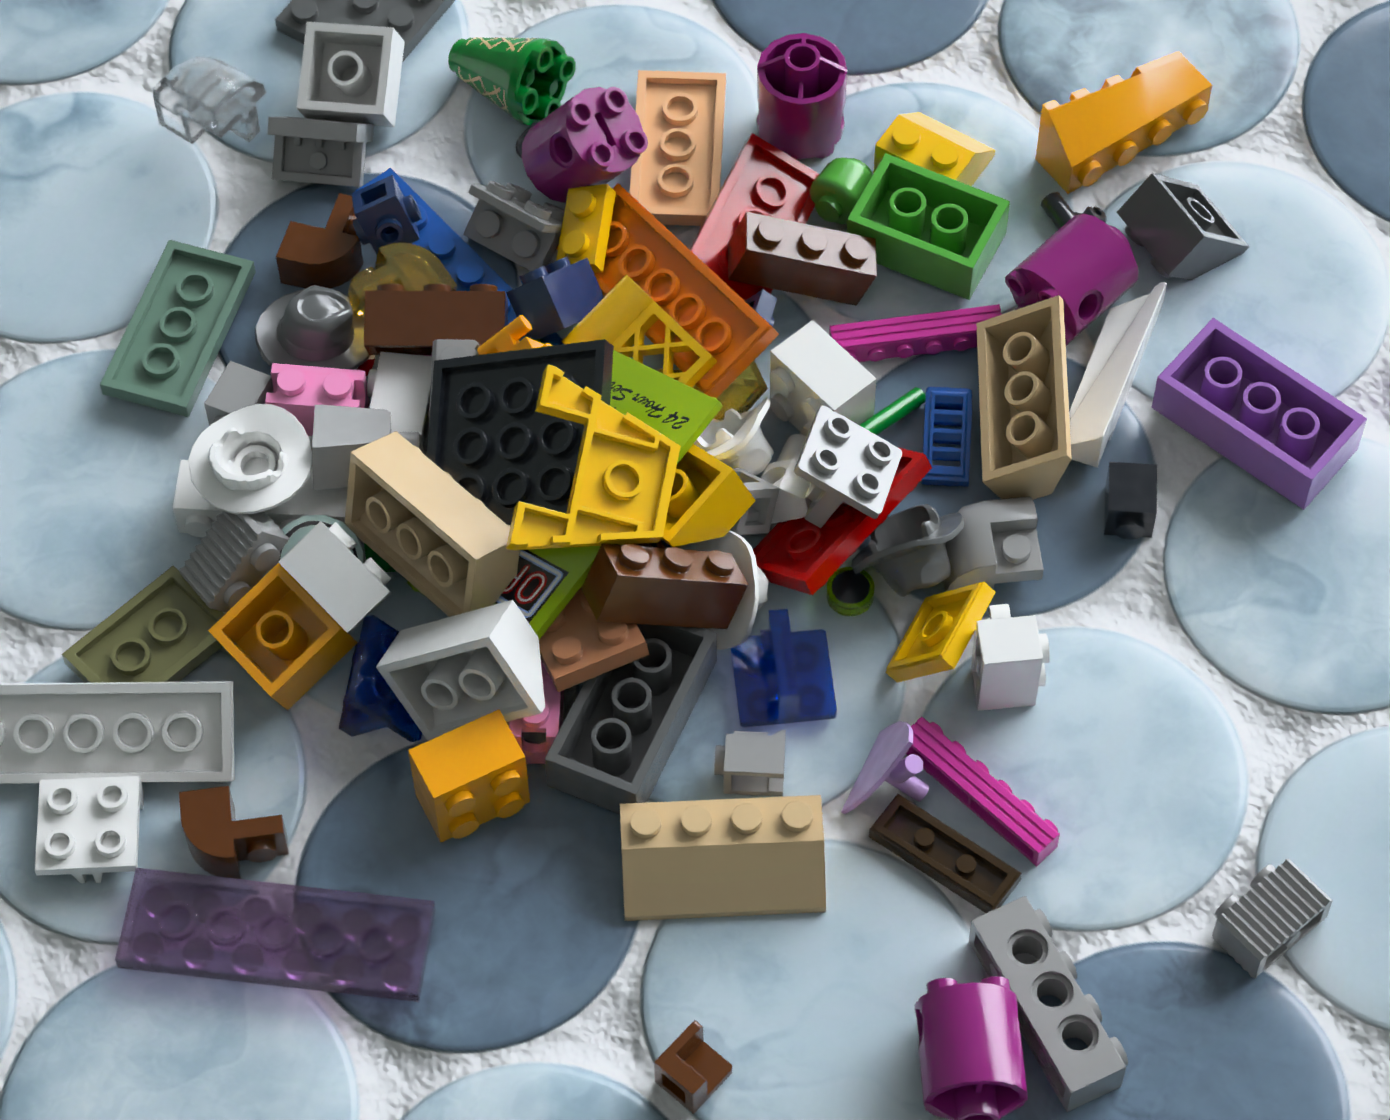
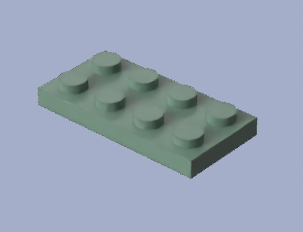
(178, 328)

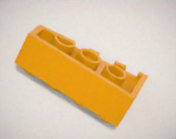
(1119, 120)

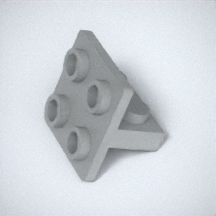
(515, 225)
(845, 466)

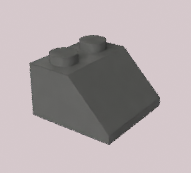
(1179, 228)

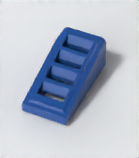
(950, 408)

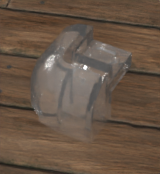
(210, 97)

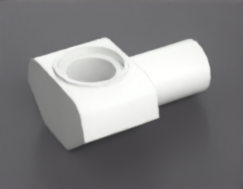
(792, 494)

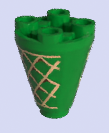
(515, 73)

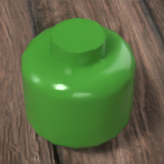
(839, 188)

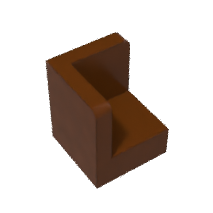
(691, 1068)

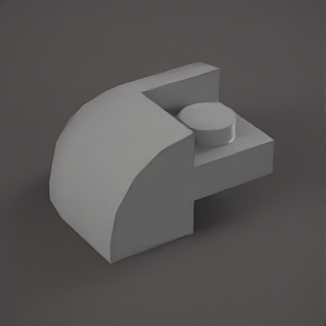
(995, 544)

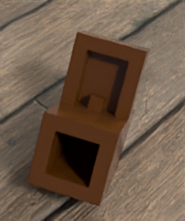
(321, 255)
(221, 841)

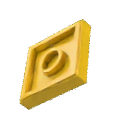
(940, 632)

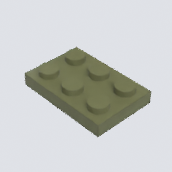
(150, 637)

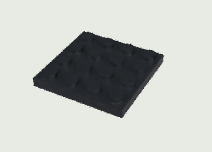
(493, 437)

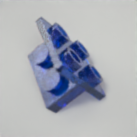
(783, 675)
(368, 697)

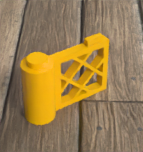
(623, 320)

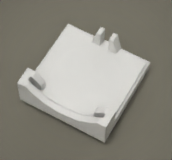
(88, 826)

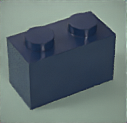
(556, 296)

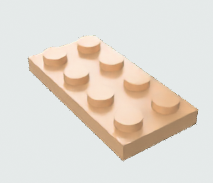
(684, 130)

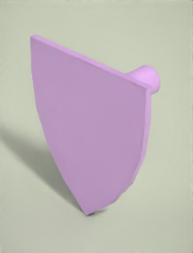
(886, 765)

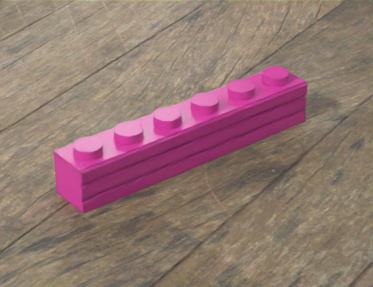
(912, 334)
(982, 793)

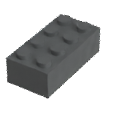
(631, 719)

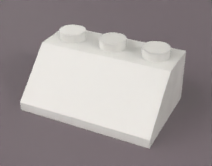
(466, 669)

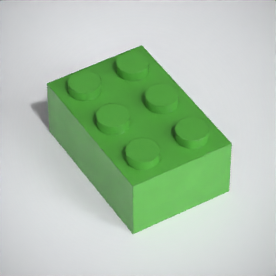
(930, 225)

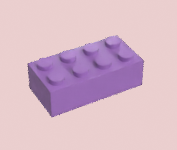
(1258, 413)

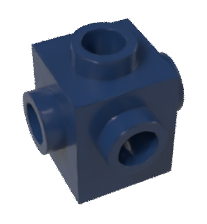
(385, 214)

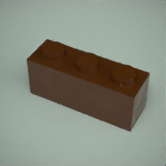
(801, 258)
(413, 319)
(664, 586)

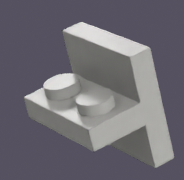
(319, 150)

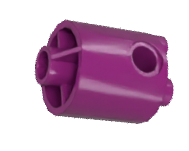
(801, 95)
(583, 142)
(1082, 264)
(970, 1049)

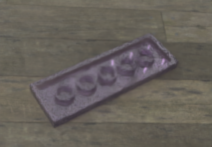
(276, 934)

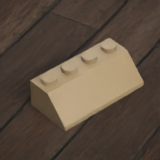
(1024, 400)
(428, 526)
(723, 857)

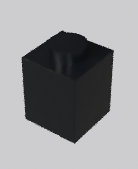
(1130, 500)

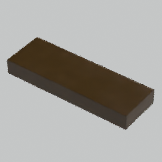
(944, 854)

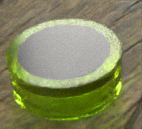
(850, 592)

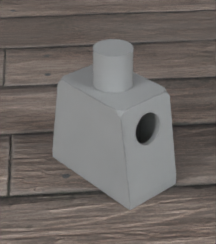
(340, 431)

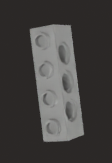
(1072, 1073)

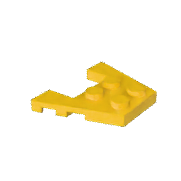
(618, 480)

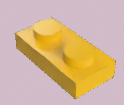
(587, 225)

